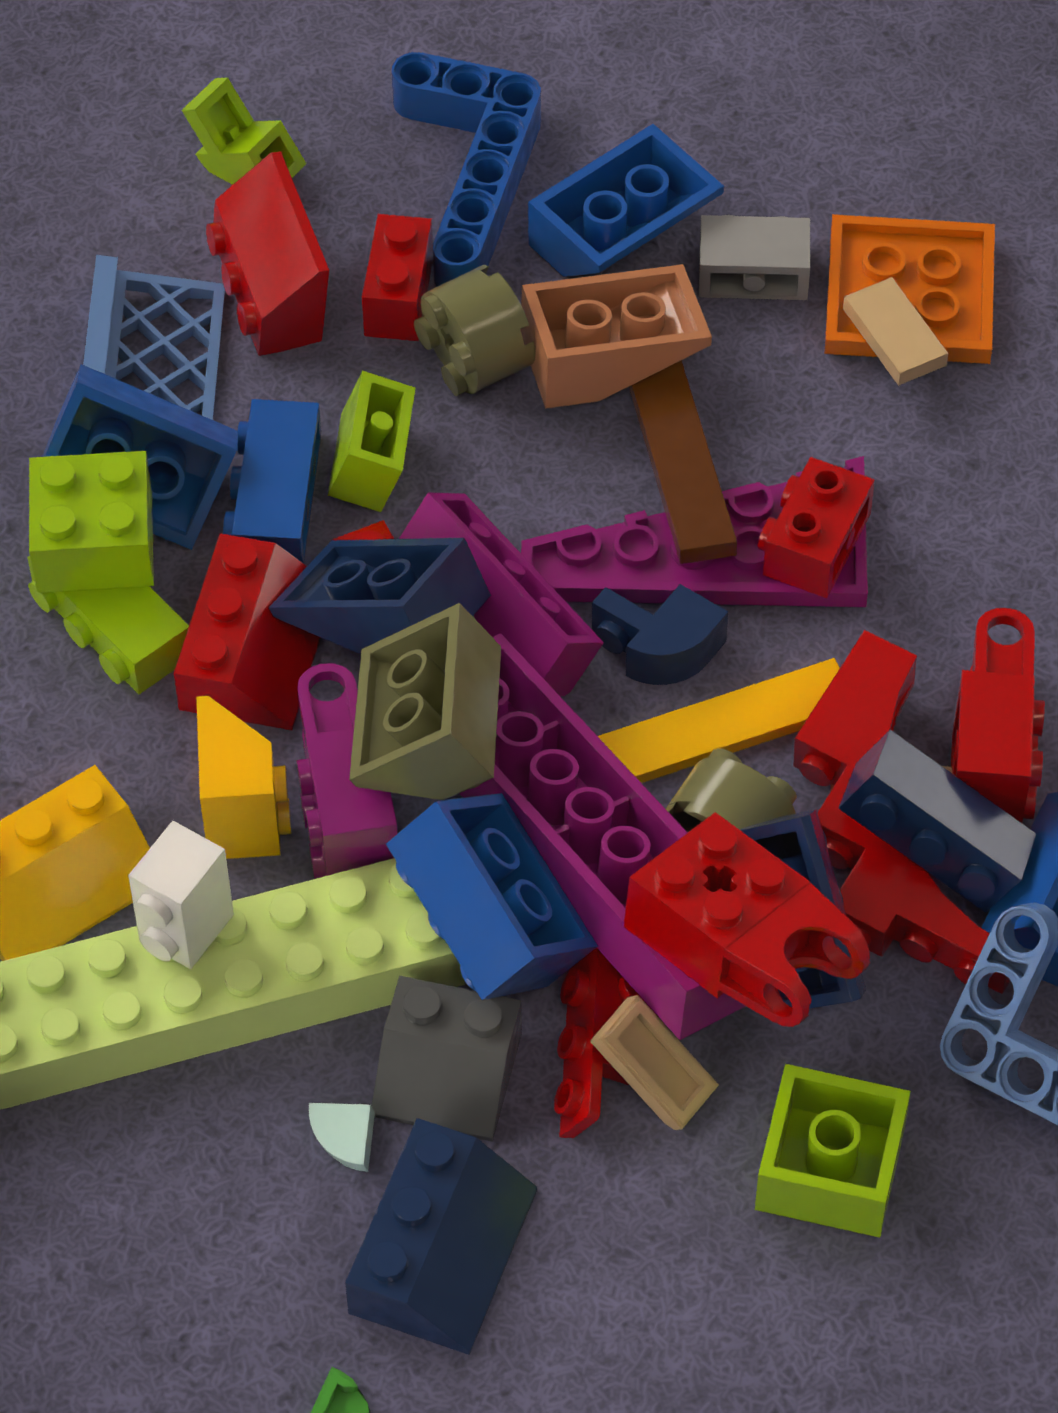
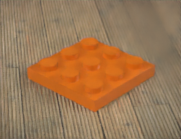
(937, 265)

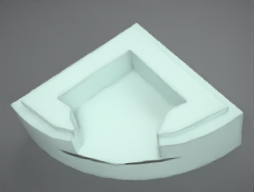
(344, 1132)

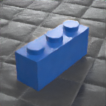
(276, 474)

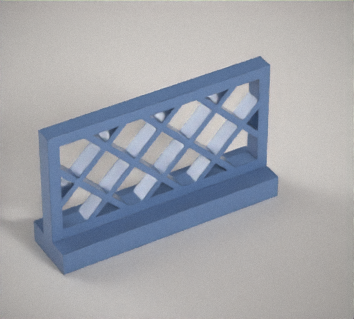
(106, 330)

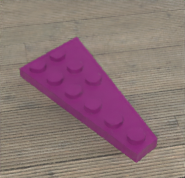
(644, 567)

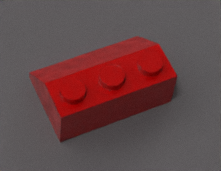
(270, 258)
(236, 644)

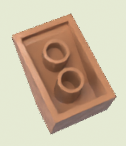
(610, 331)

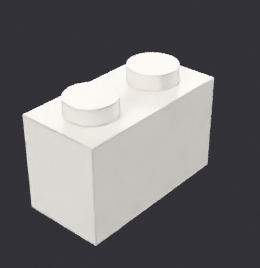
(181, 895)

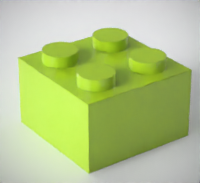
(90, 521)
(832, 1150)

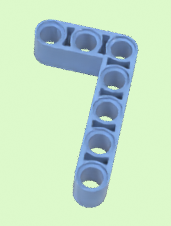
(1001, 1023)

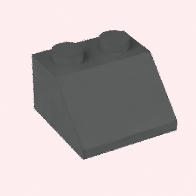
(446, 1057)

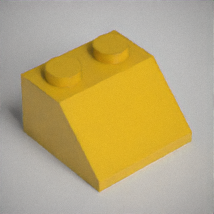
(239, 786)

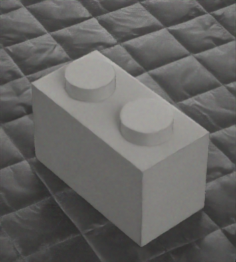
(754, 257)

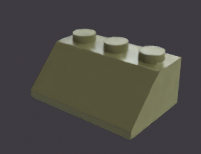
(428, 708)

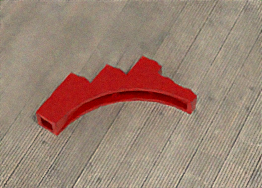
(885, 890)

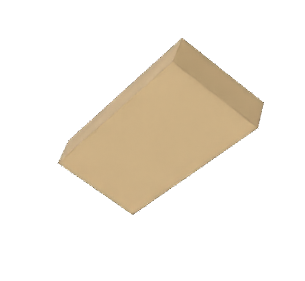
(895, 331)
(654, 1063)

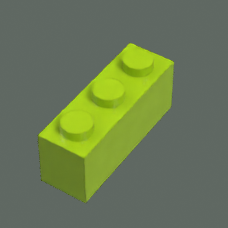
(126, 626)

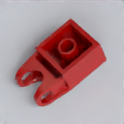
(999, 719)
(740, 920)

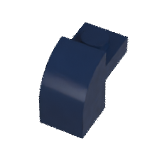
(663, 645)

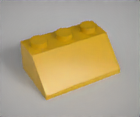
(65, 864)

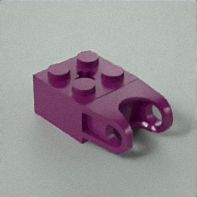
(343, 821)

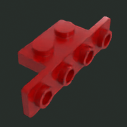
(592, 996)

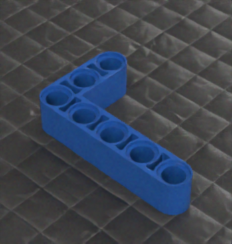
(506, 117)

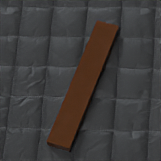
(683, 466)

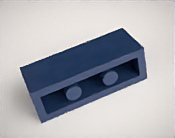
(938, 821)

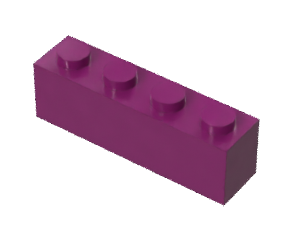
(521, 600)

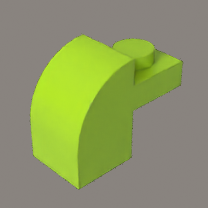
(232, 138)

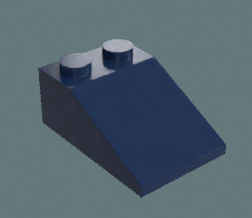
(380, 586)

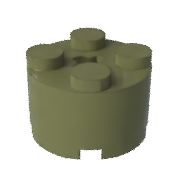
(475, 330)
(732, 791)

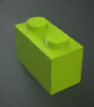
(371, 441)

